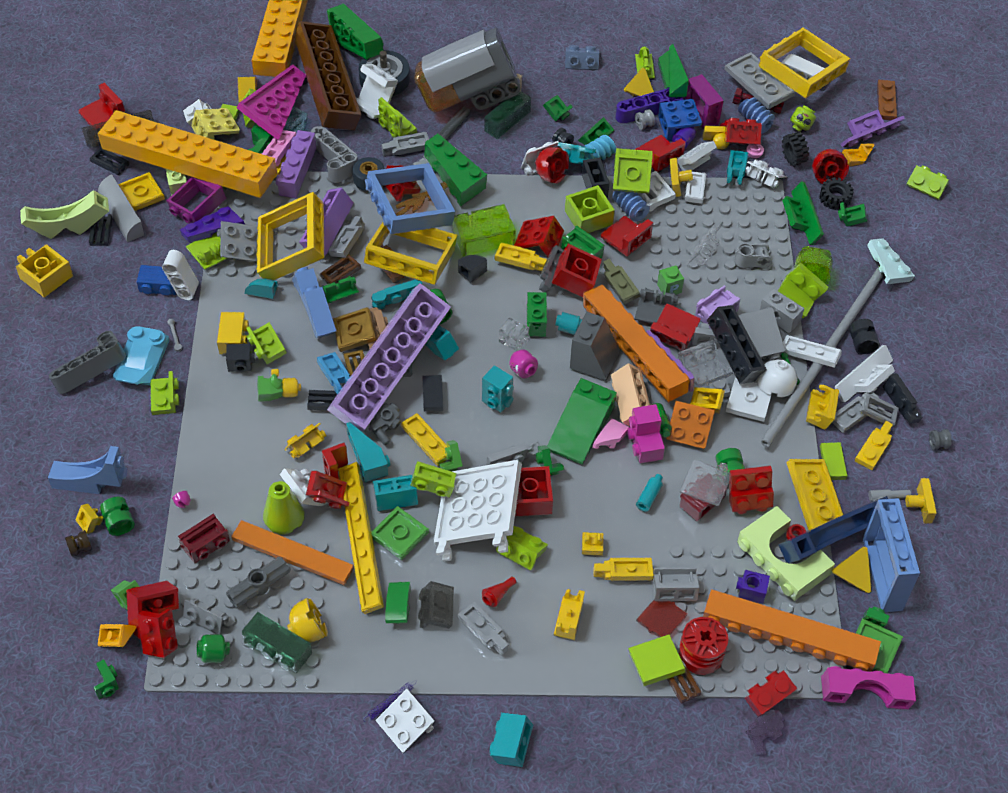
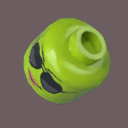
(803, 118)

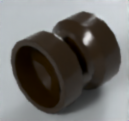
(83, 542)

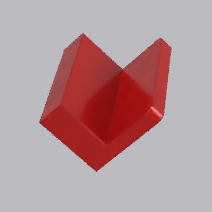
(334, 458)

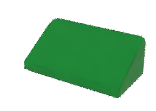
(601, 128)

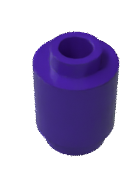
(686, 134)

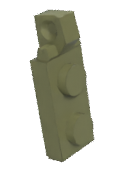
(620, 282)

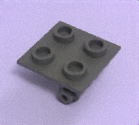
(652, 304)

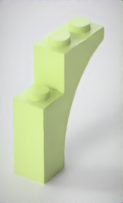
(75, 216)

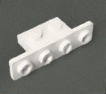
(867, 375)

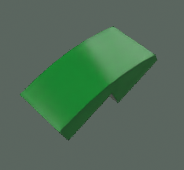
(397, 602)

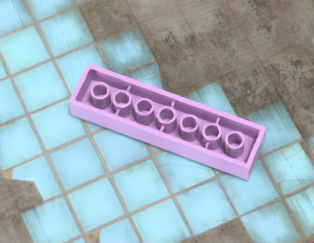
(389, 358)

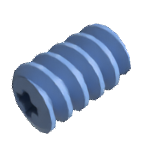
(753, 110)
(631, 204)

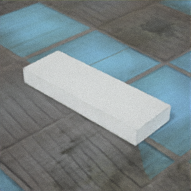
(811, 351)

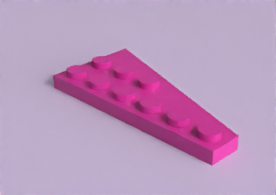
(274, 101)

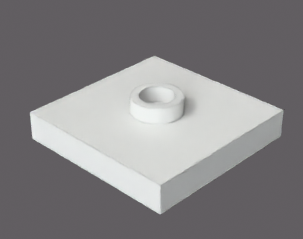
(748, 401)

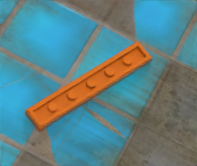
(292, 552)

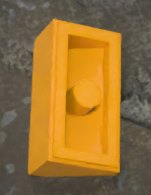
(114, 634)

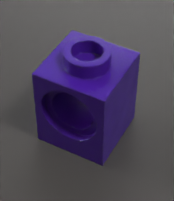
(756, 579)

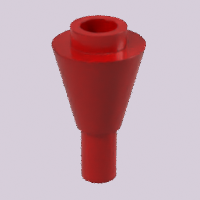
(492, 595)

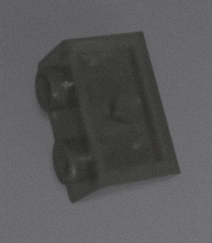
(436, 605)

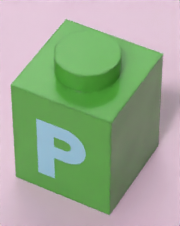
(670, 280)

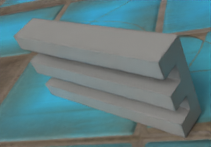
(877, 412)

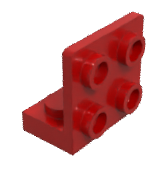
(103, 108)
(742, 132)
(663, 151)
(540, 232)
(627, 235)
(675, 327)

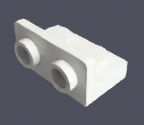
(696, 156)

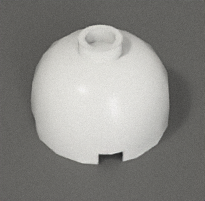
(778, 378)

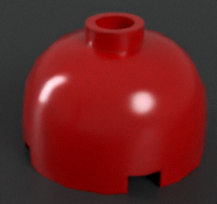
(830, 163)
(552, 164)

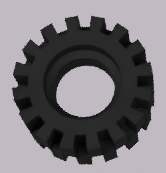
(795, 148)
(836, 186)

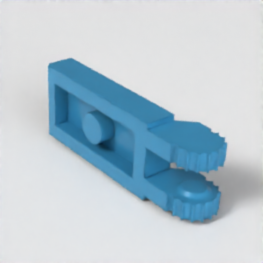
(333, 370)

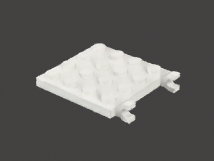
(479, 507)

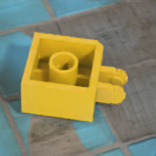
(43, 270)

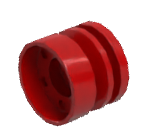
(703, 645)

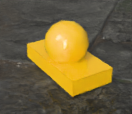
(717, 134)

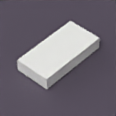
(695, 188)

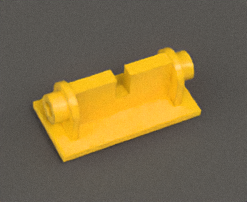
(298, 444)

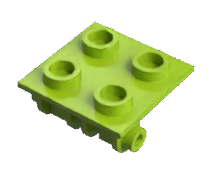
(207, 251)

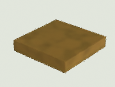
(354, 329)

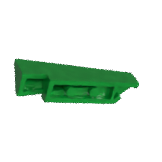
(673, 73)

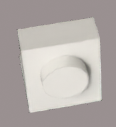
(190, 110)

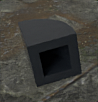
(472, 267)

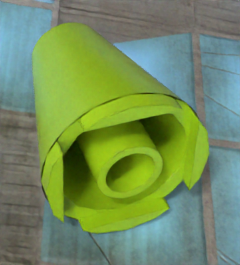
(282, 509)

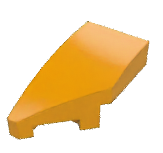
(859, 155)

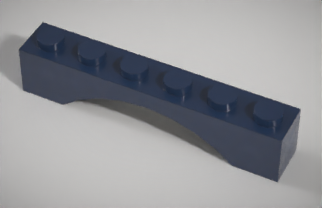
(827, 533)

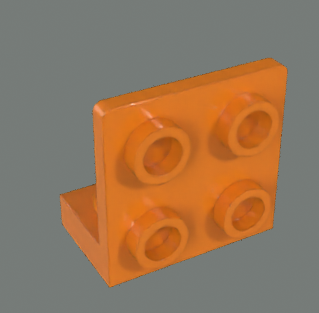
(690, 424)

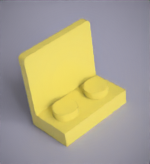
(214, 122)

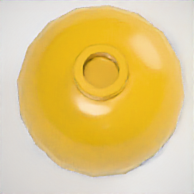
(306, 621)

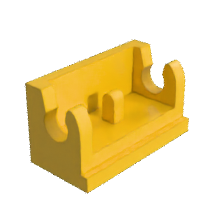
(822, 406)
(569, 615)

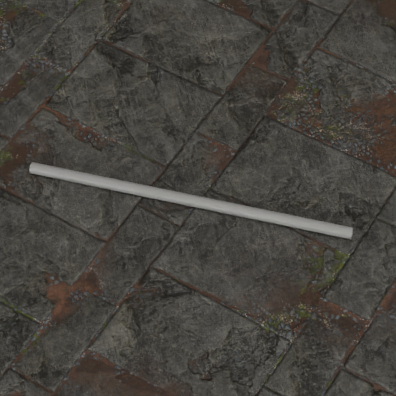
(816, 367)

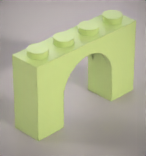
(792, 578)

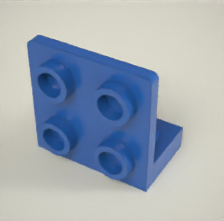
(678, 115)

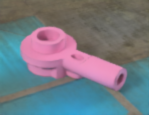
(755, 151)

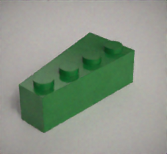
(354, 33)

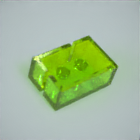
(483, 230)

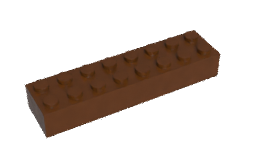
(327, 76)

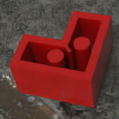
(150, 598)

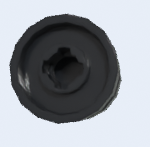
(864, 336)

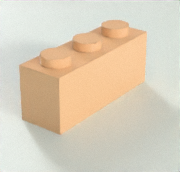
(630, 390)

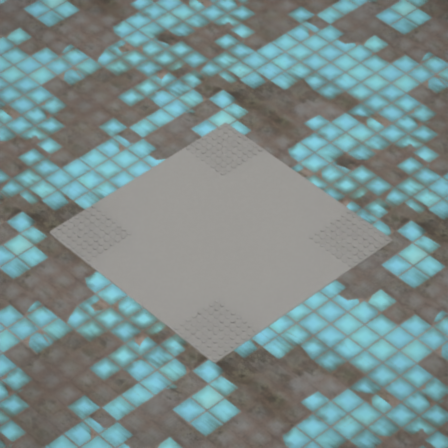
(236, 451)

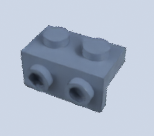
(581, 57)

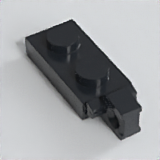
(902, 398)

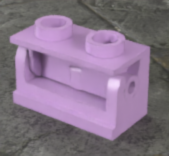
(718, 298)

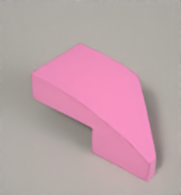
(611, 433)

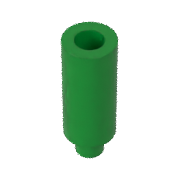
(665, 427)

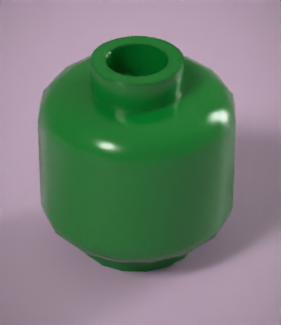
(212, 648)

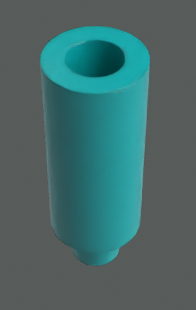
(649, 493)

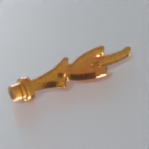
(417, 202)

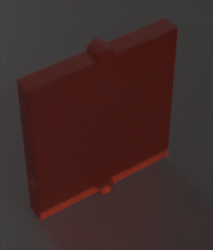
(661, 617)

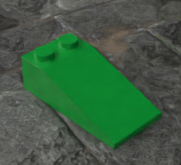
(582, 420)

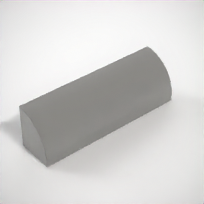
(121, 210)

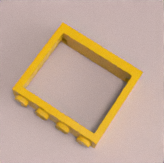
(837, 62)
(308, 204)
(408, 265)

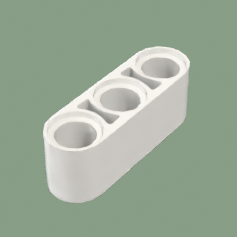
(801, 66)
(180, 275)

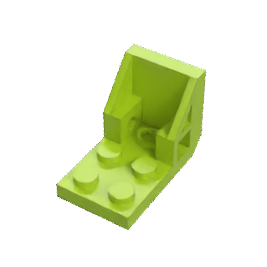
(632, 170)

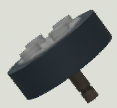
(391, 63)

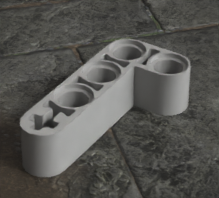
(339, 156)

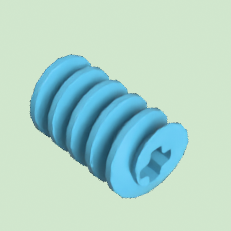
(604, 148)

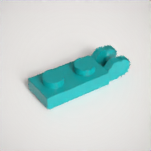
(575, 152)
(737, 166)
(393, 294)

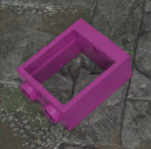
(710, 111)
(188, 191)

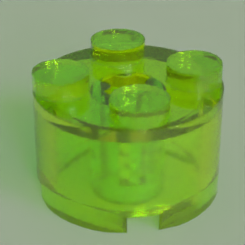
(817, 261)

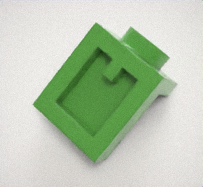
(452, 452)

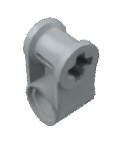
(752, 254)

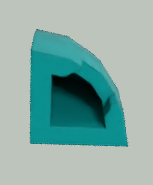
(262, 288)

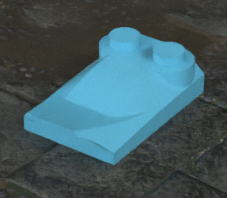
(143, 355)

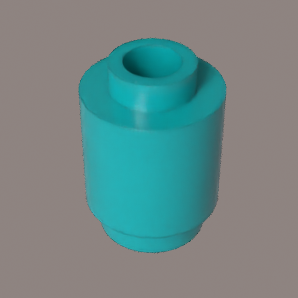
(568, 323)

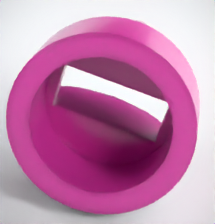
(181, 499)

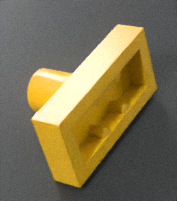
(678, 176)
(924, 500)

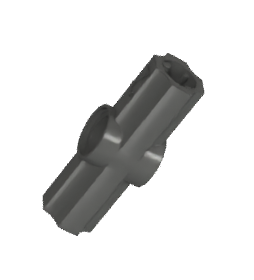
(248, 588)

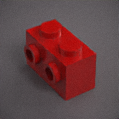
(770, 693)

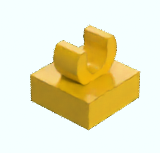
(88, 518)
(592, 543)

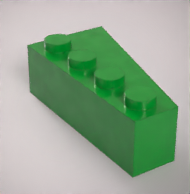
(455, 169)

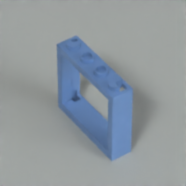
(411, 222)
(889, 526)

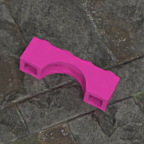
(894, 689)

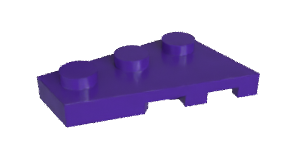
(209, 224)

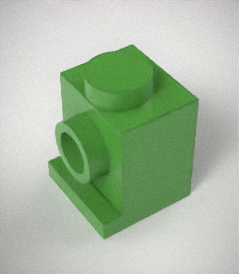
(120, 592)

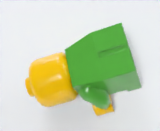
(275, 388)

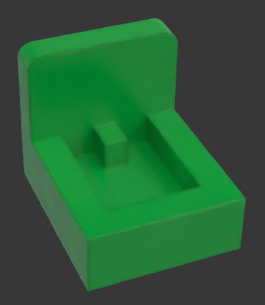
(557, 108)
(852, 215)
(543, 458)
(876, 616)
(109, 685)

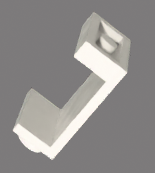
(376, 85)

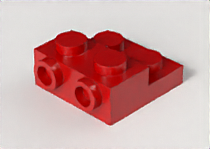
(751, 489)

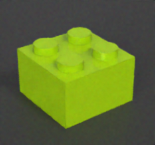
(589, 209)

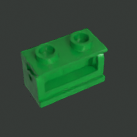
(583, 241)
(537, 313)

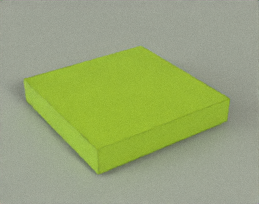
(656, 660)

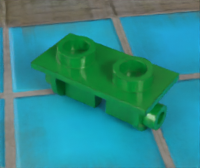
(344, 288)

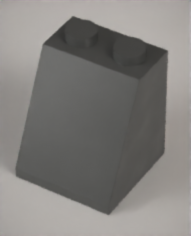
(593, 347)

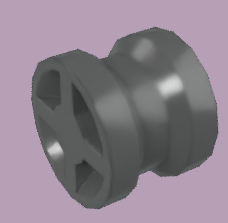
(940, 439)

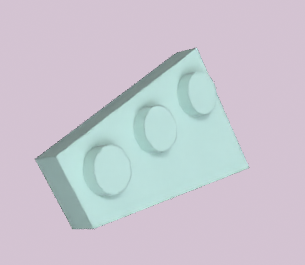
(889, 262)

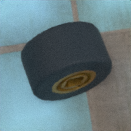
(361, 170)

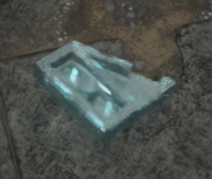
(296, 121)

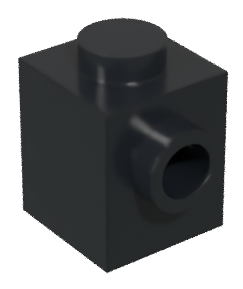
(239, 357)

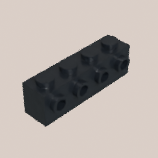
(736, 344)

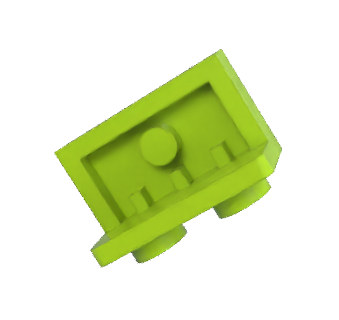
(928, 182)
(267, 343)
(433, 479)
(524, 548)

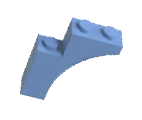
(314, 302)
(89, 475)

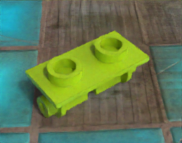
(644, 60)

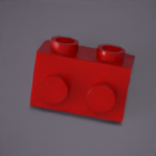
(399, 189)
(327, 490)
(157, 633)

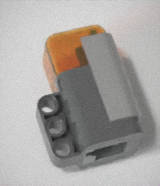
(467, 70)

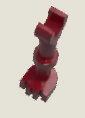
(740, 95)

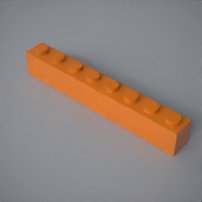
(637, 344)
(792, 631)

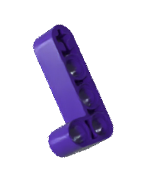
(628, 108)

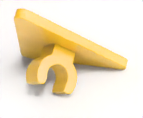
(639, 84)
(855, 570)

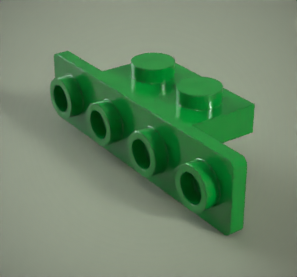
(802, 213)

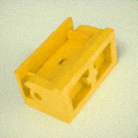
(231, 330)

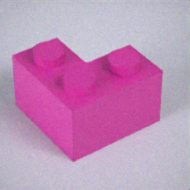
(645, 433)

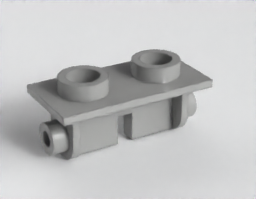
(200, 614)

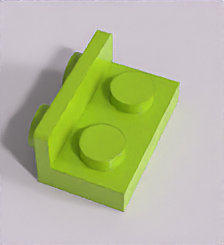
(163, 395)

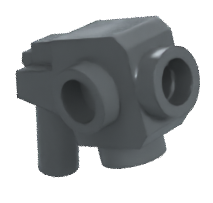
(384, 419)

